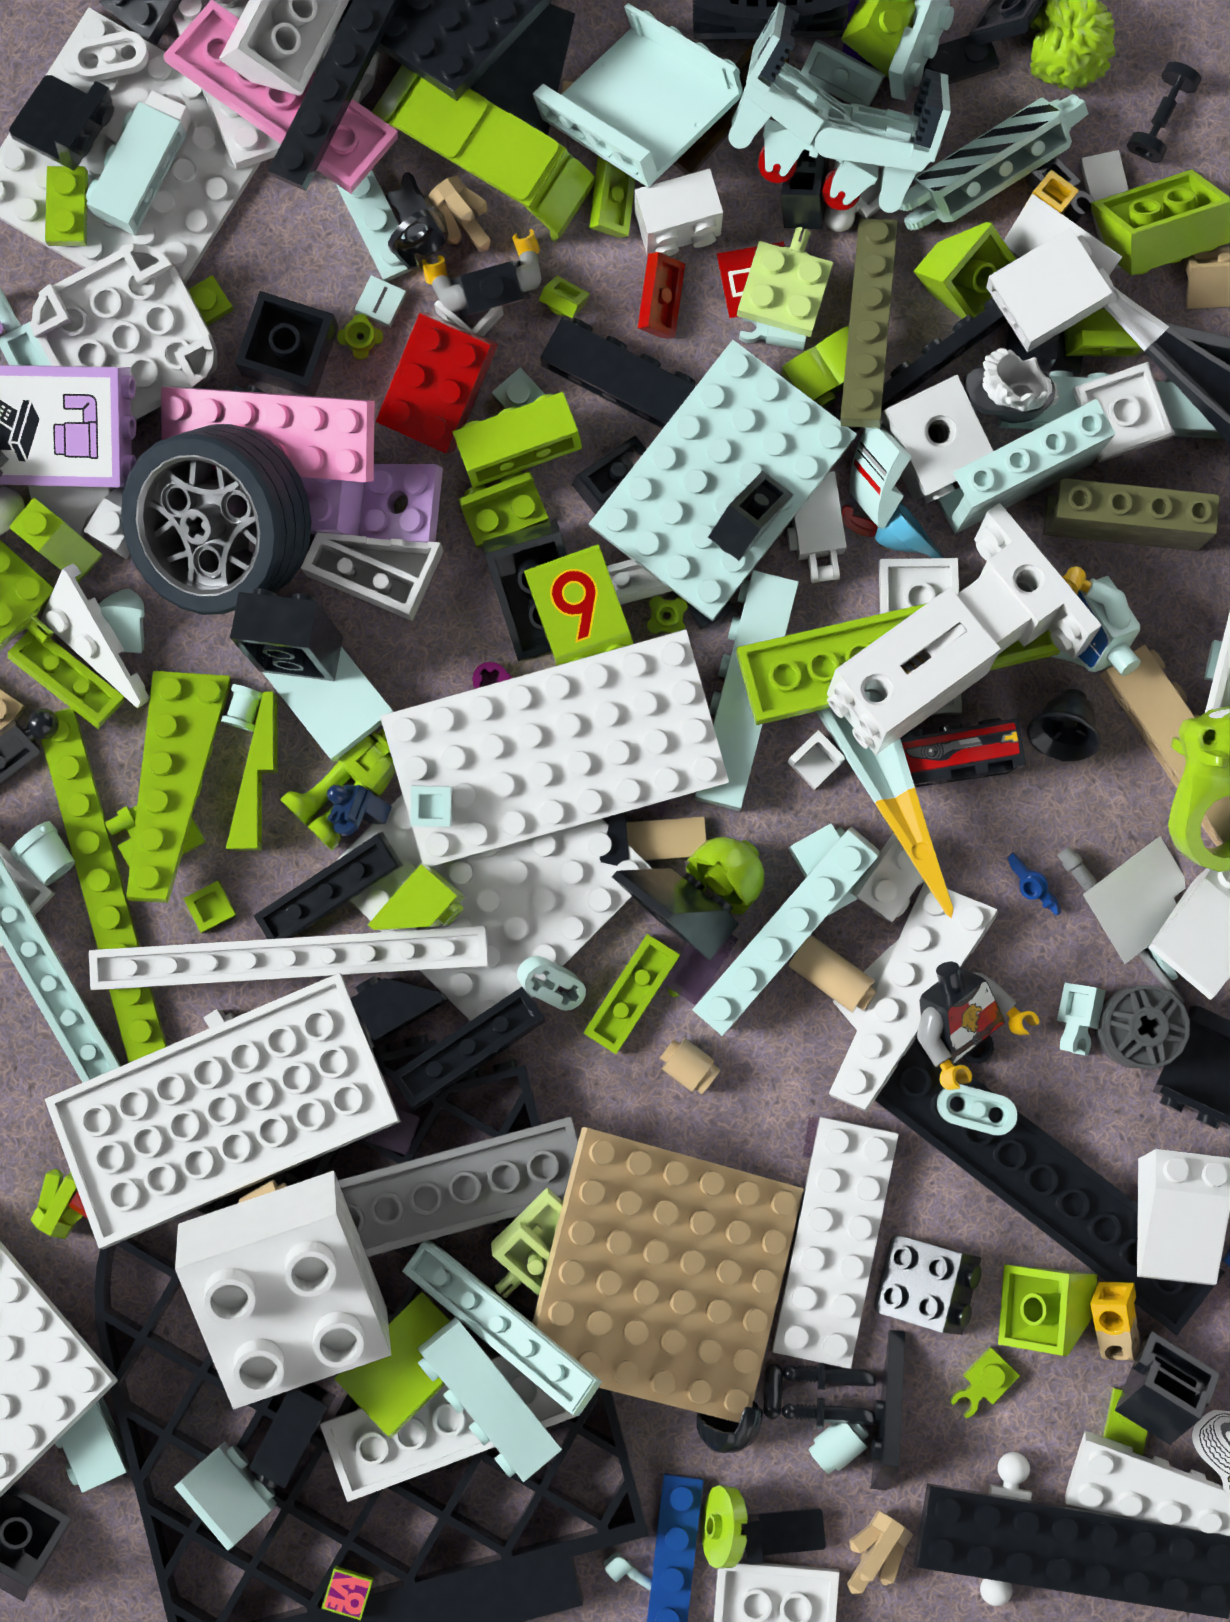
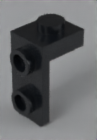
(783, 1533)

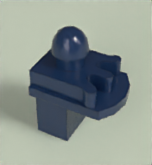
(352, 805)

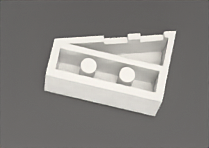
(375, 570)

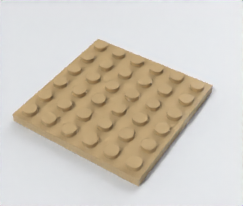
(667, 1273)

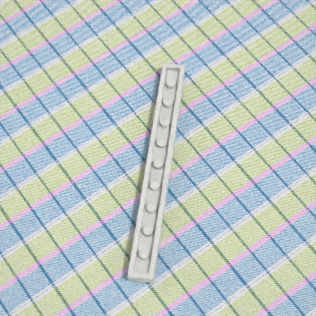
(288, 958)

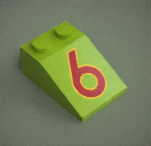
(578, 606)

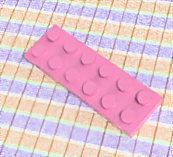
(357, 141)
(316, 433)

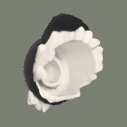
(1010, 387)

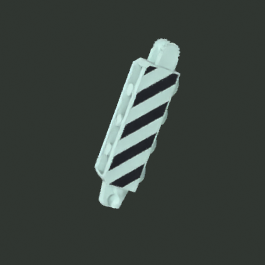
(992, 161)

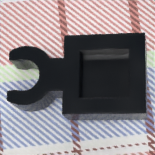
(1082, 201)

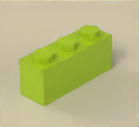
(517, 439)

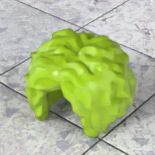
(1072, 43)

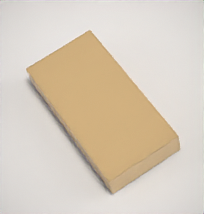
(666, 837)

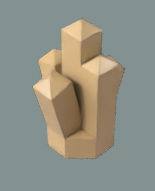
(458, 206)
(883, 1550)

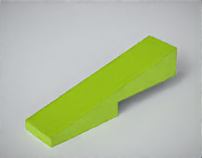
(262, 759)

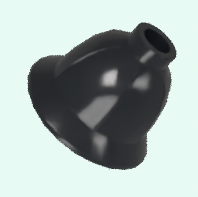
(1066, 728)

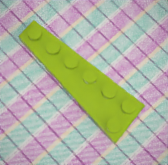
(175, 754)

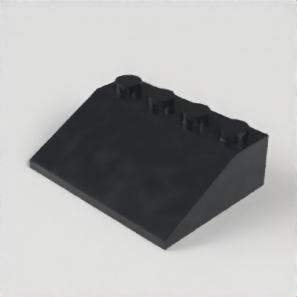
(526, 64)

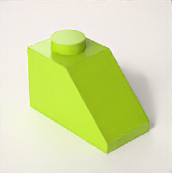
(54, 539)

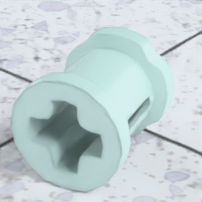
(243, 708)

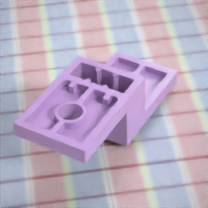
(369, 506)

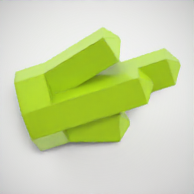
(52, 1212)

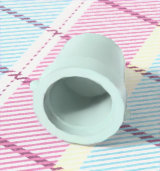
(43, 853)

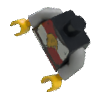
(489, 286)
(960, 1015)

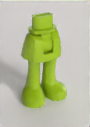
(366, 763)

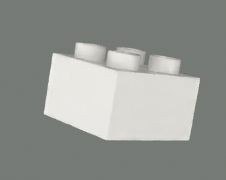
(282, 1290)

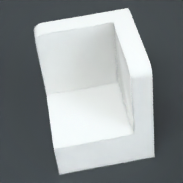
(816, 759)

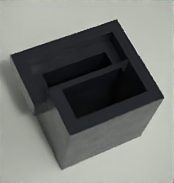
(1166, 1389)

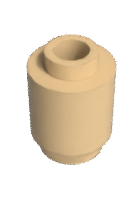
(689, 1065)

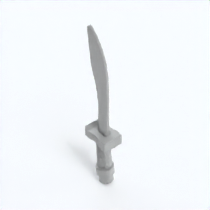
(1073, 862)

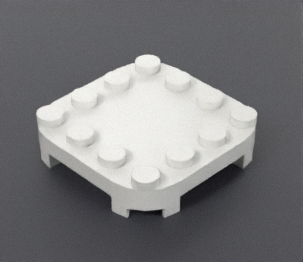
(128, 315)

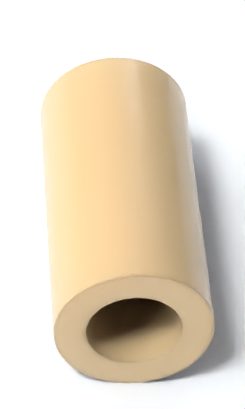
(833, 974)

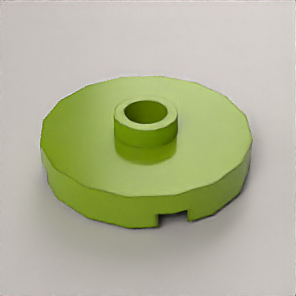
(721, 1527)

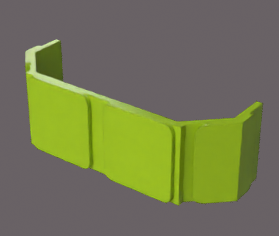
(490, 146)

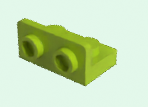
(502, 507)

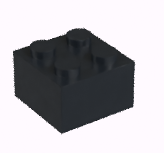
(286, 344)

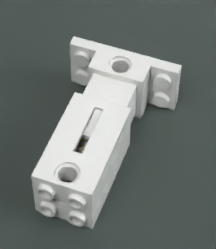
(958, 637)

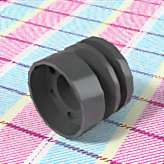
(1121, 1020)

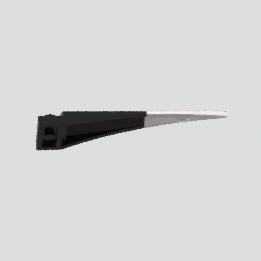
(1192, 369)

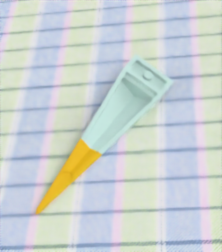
(894, 793)

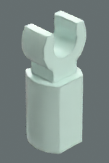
(773, 336)

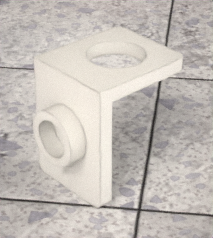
(481, 328)

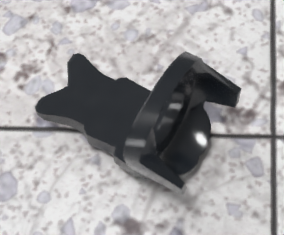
(421, 220)

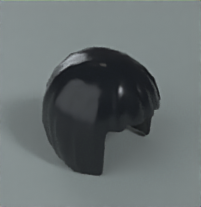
(727, 1435)

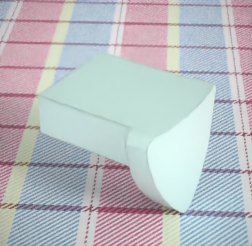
(125, 614)

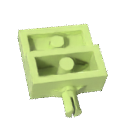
(785, 286)
(527, 1244)

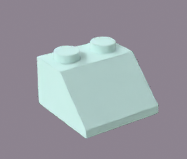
(226, 1494)

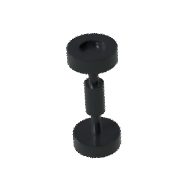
(1181, 78)

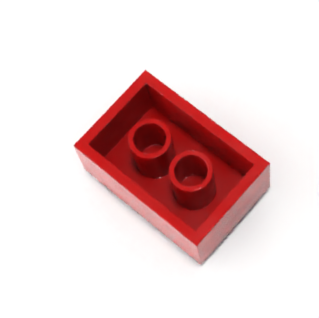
(436, 382)

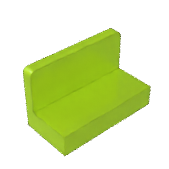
(1100, 336)

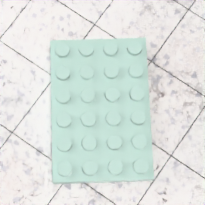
(710, 450)

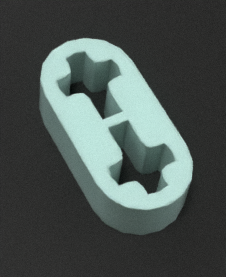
(547, 989)

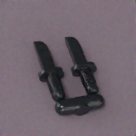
(822, 1413)

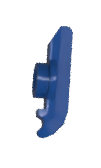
(1033, 884)

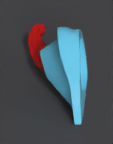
(900, 533)

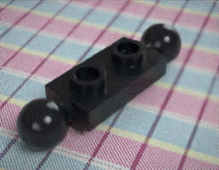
(19, 744)

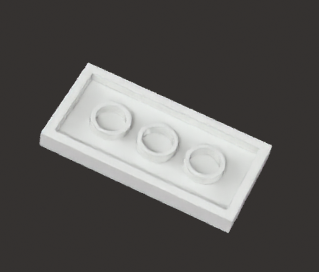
(914, 583)

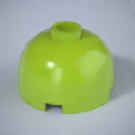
(729, 870)

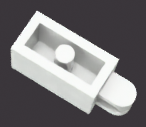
(819, 530)

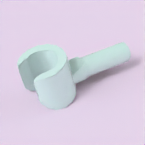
(618, 1567)

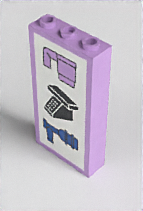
(66, 425)

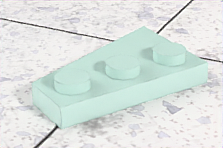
(918, 45)

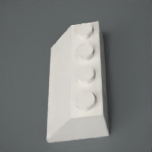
(282, 41)

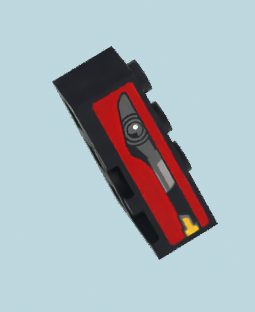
(964, 753)

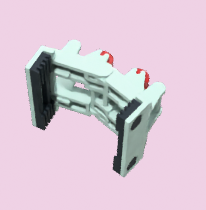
(818, 122)

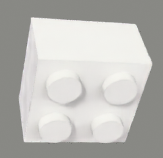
(679, 213)

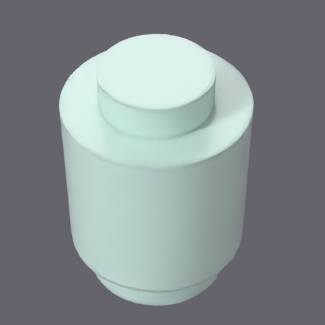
(839, 1445)

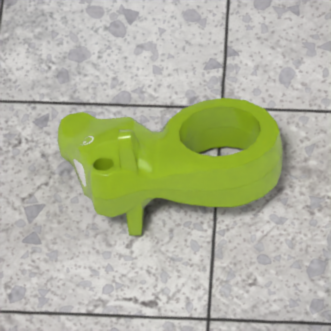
(1204, 781)

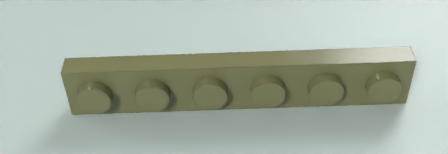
(869, 323)

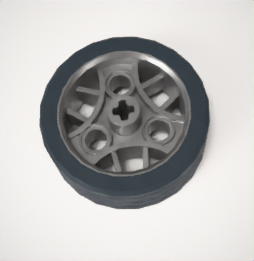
(252, 500)

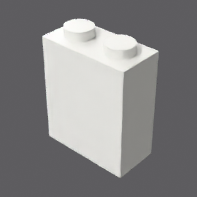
(1050, 288)

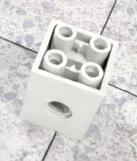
(959, 437)

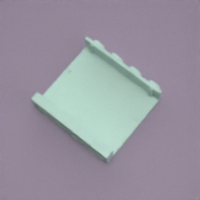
(644, 98)

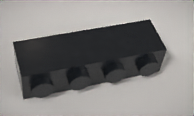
(615, 373)

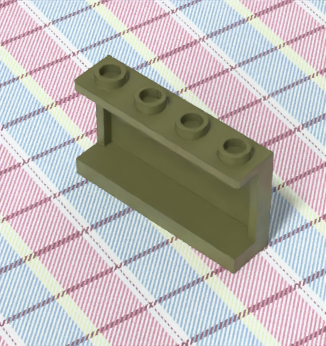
(1131, 514)

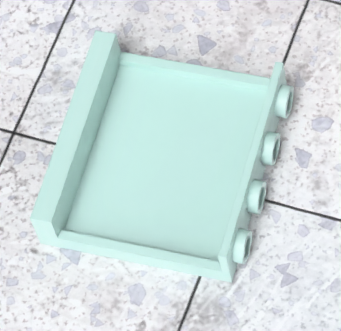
(1027, 465)

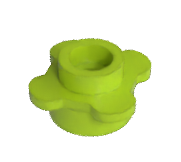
(356, 326)
(659, 608)

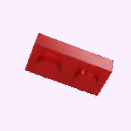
(661, 295)

